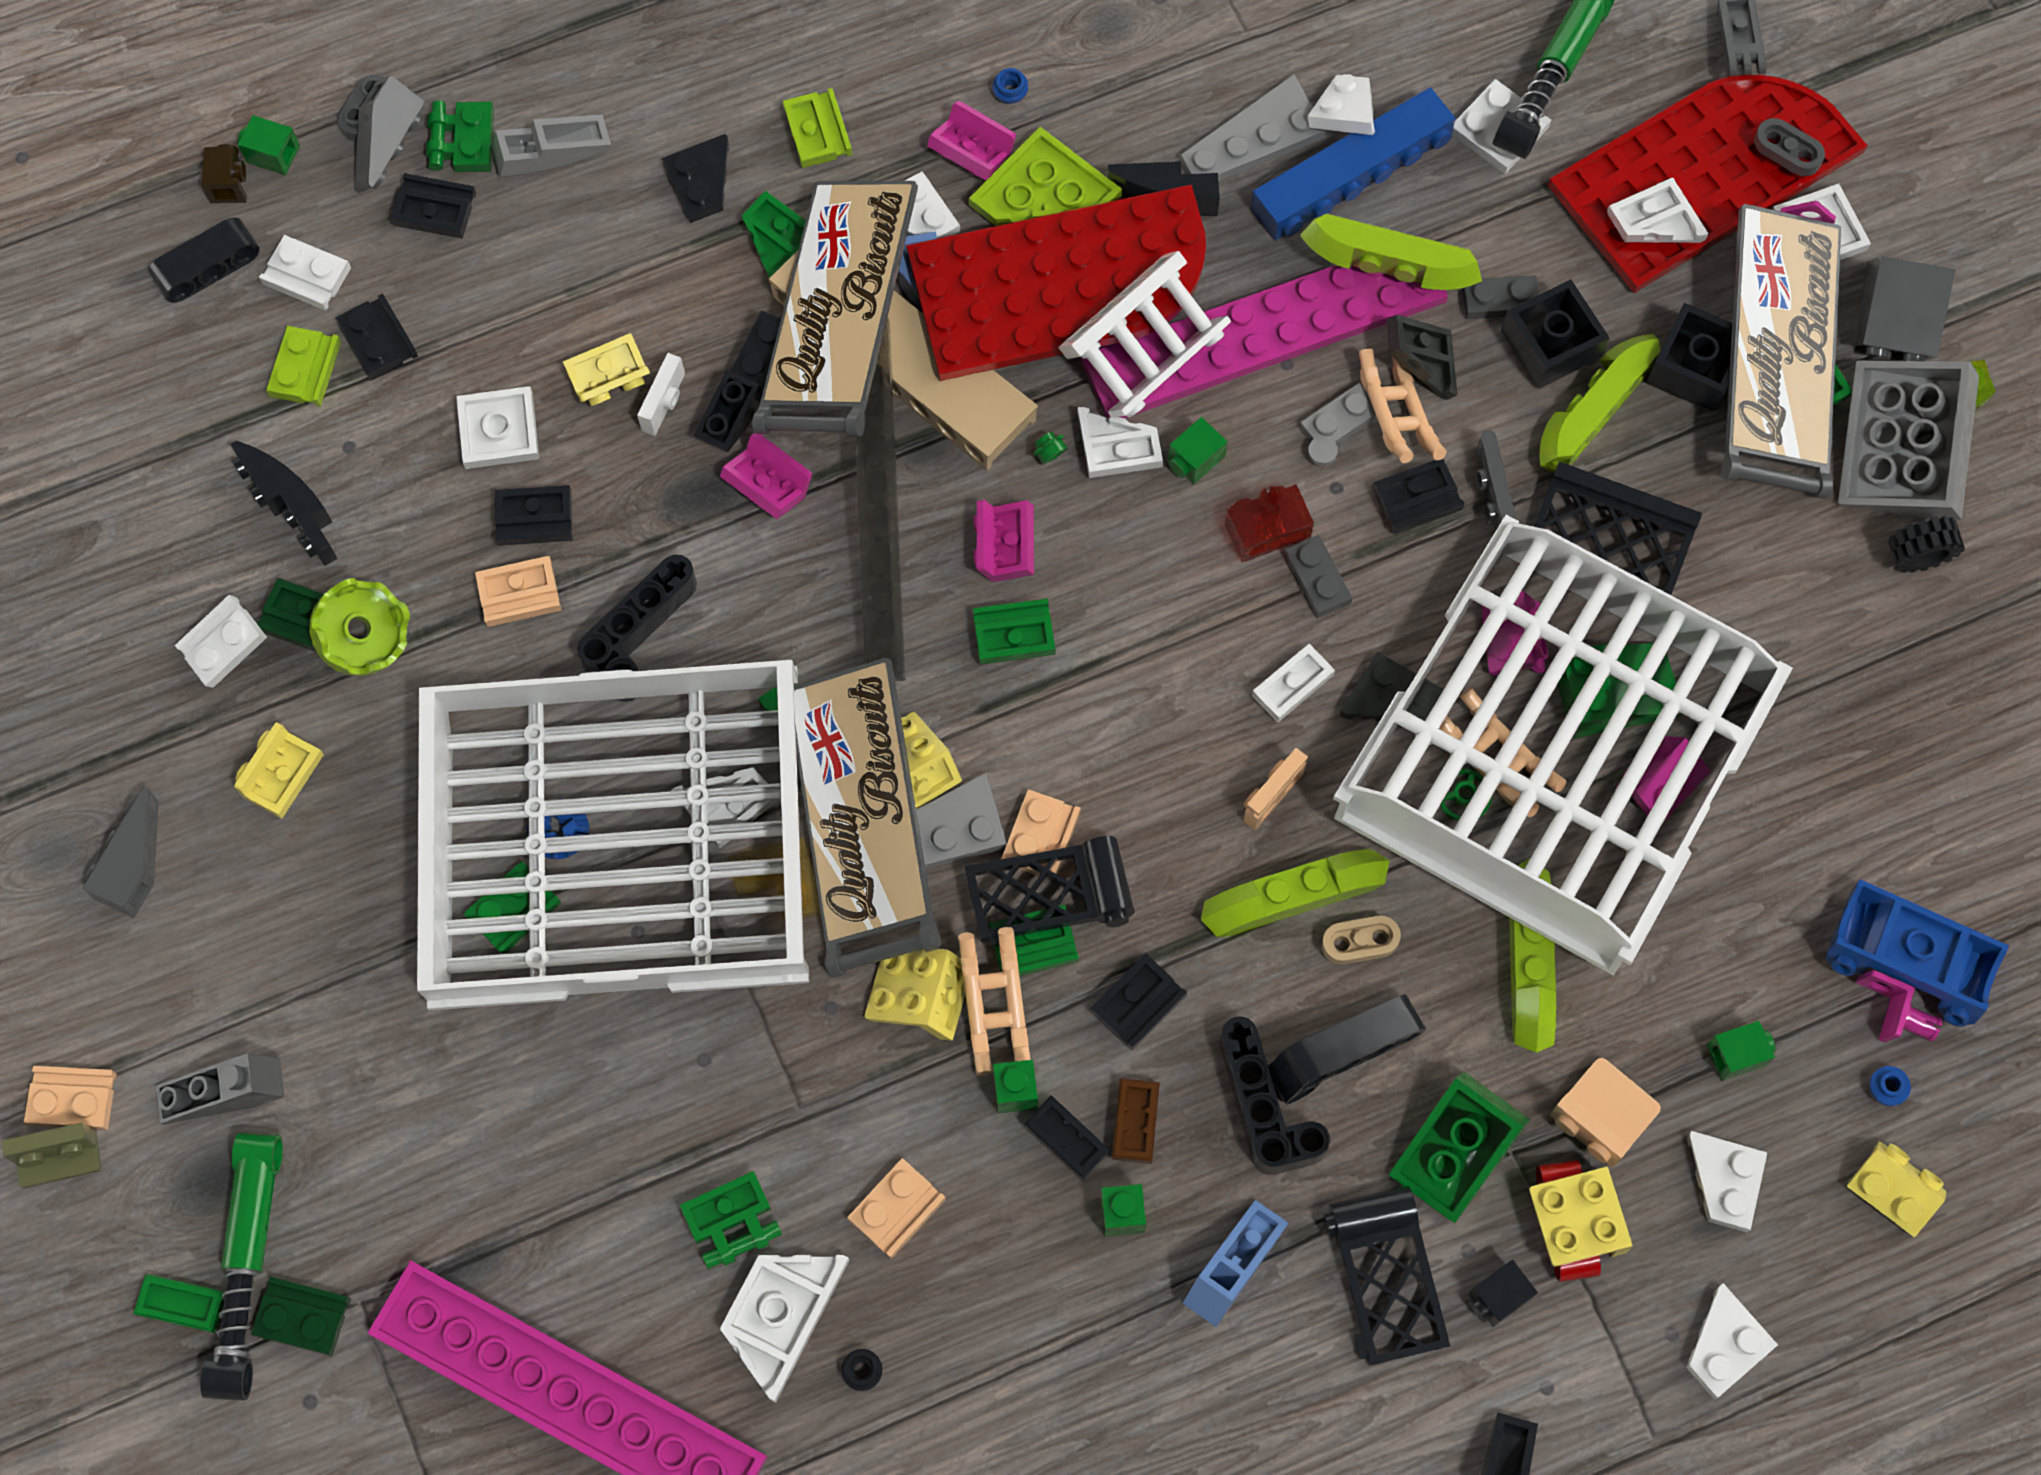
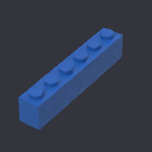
(1352, 164)

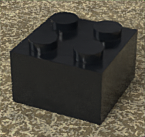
(1555, 333)
(1695, 358)

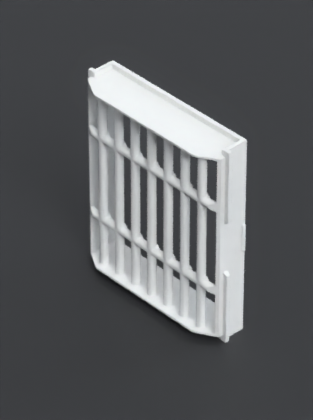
(438, 815)
(1484, 871)

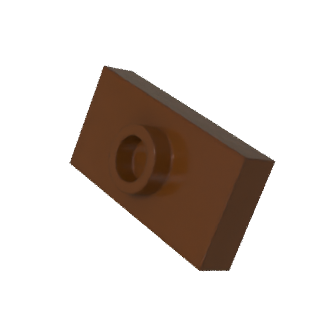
(1135, 1121)

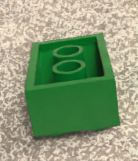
(1613, 690)
(1459, 1146)

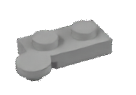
(1336, 424)

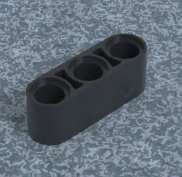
(204, 260)

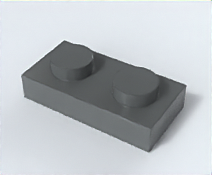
(1497, 295)
(1318, 576)

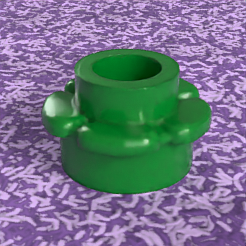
(1049, 447)

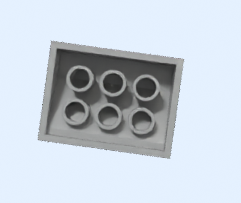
(1909, 437)

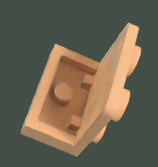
(1605, 1112)

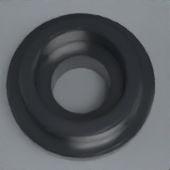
(857, 1357)

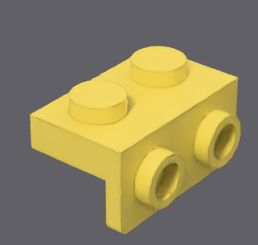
(605, 369)
(277, 770)
(1898, 1188)

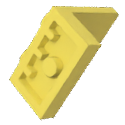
(929, 761)
(919, 991)
(1580, 1217)

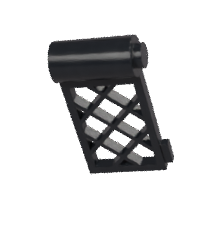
(1100, 881)
(1373, 1221)

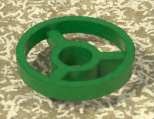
(1454, 795)

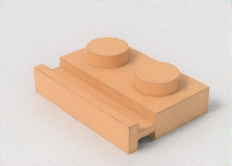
(518, 591)
(1280, 782)
(1041, 827)
(70, 1097)
(896, 1208)

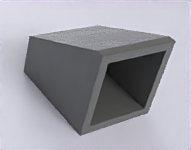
(1903, 308)

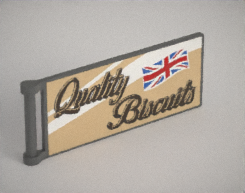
(837, 305)
(1783, 348)
(861, 815)

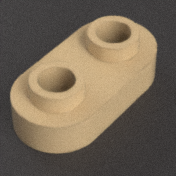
(1359, 938)

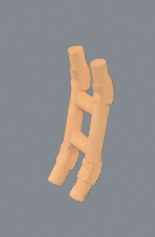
(1391, 425)
(1498, 731)
(975, 983)

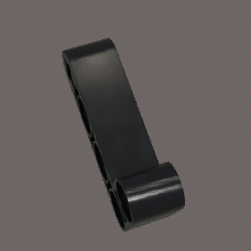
(643, 619)
(1344, 1046)
(1263, 1094)

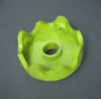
(378, 609)

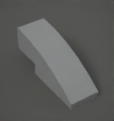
(549, 144)

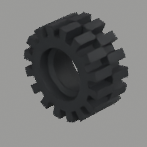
(1926, 544)

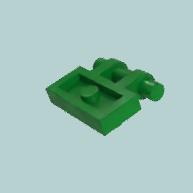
(471, 139)
(725, 1209)

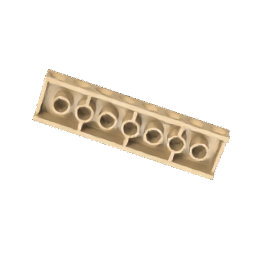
(972, 411)

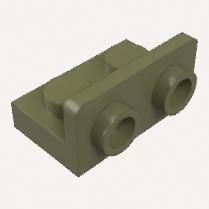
(54, 1154)

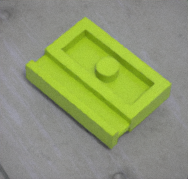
(817, 128)
(303, 366)

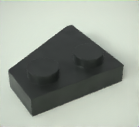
(1425, 352)
(1381, 684)

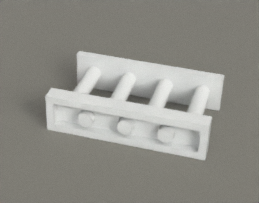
(1112, 321)

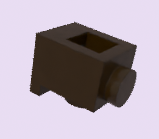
(223, 174)

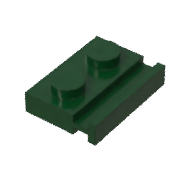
(289, 613)
(301, 1316)

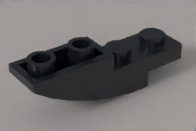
(740, 389)
(286, 494)

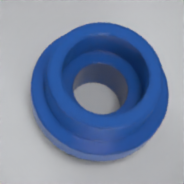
(1014, 78)
(1882, 1094)

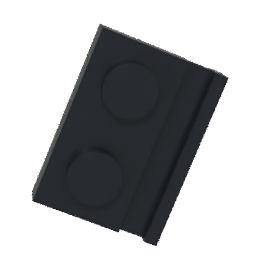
(433, 205)
(376, 337)
(1418, 495)
(533, 515)
(1138, 1001)

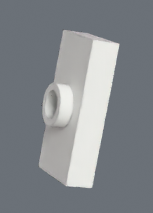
(662, 394)
(1293, 683)

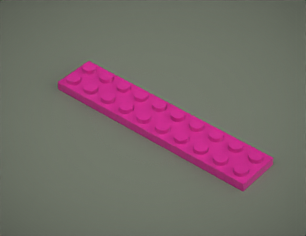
(1270, 330)
(551, 1383)

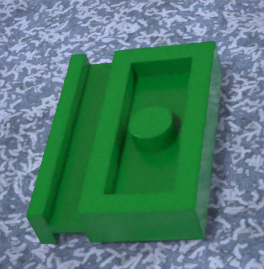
(1014, 631)
(508, 905)
(1041, 949)

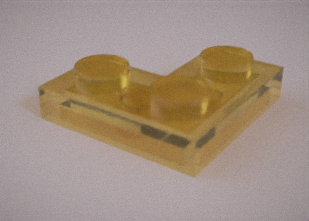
(751, 884)

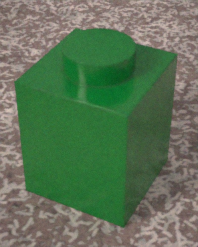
(268, 144)
(1196, 451)
(1741, 1050)
(1015, 1086)
(1123, 1210)

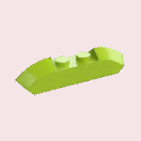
(1392, 253)
(1573, 430)
(1294, 891)
(1532, 984)

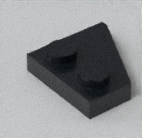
(700, 177)

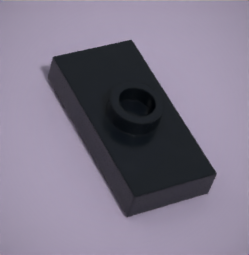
(1066, 1138)

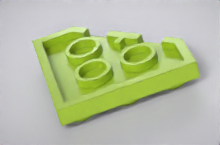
(1041, 181)

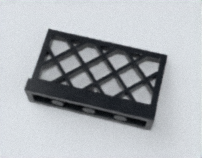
(1628, 502)

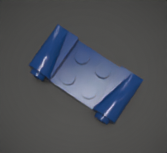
(1918, 950)

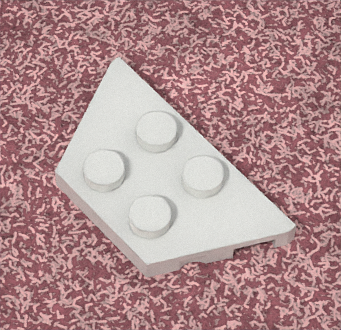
(779, 1312)

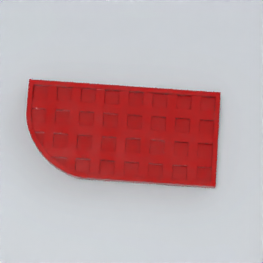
(1713, 159)
(1032, 283)

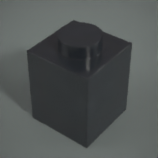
(1501, 1294)

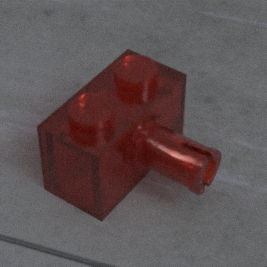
(1268, 522)

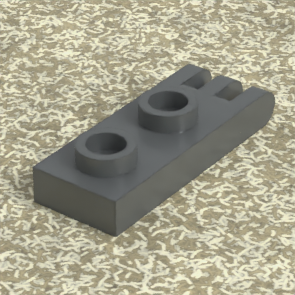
(1741, 36)
(1493, 480)

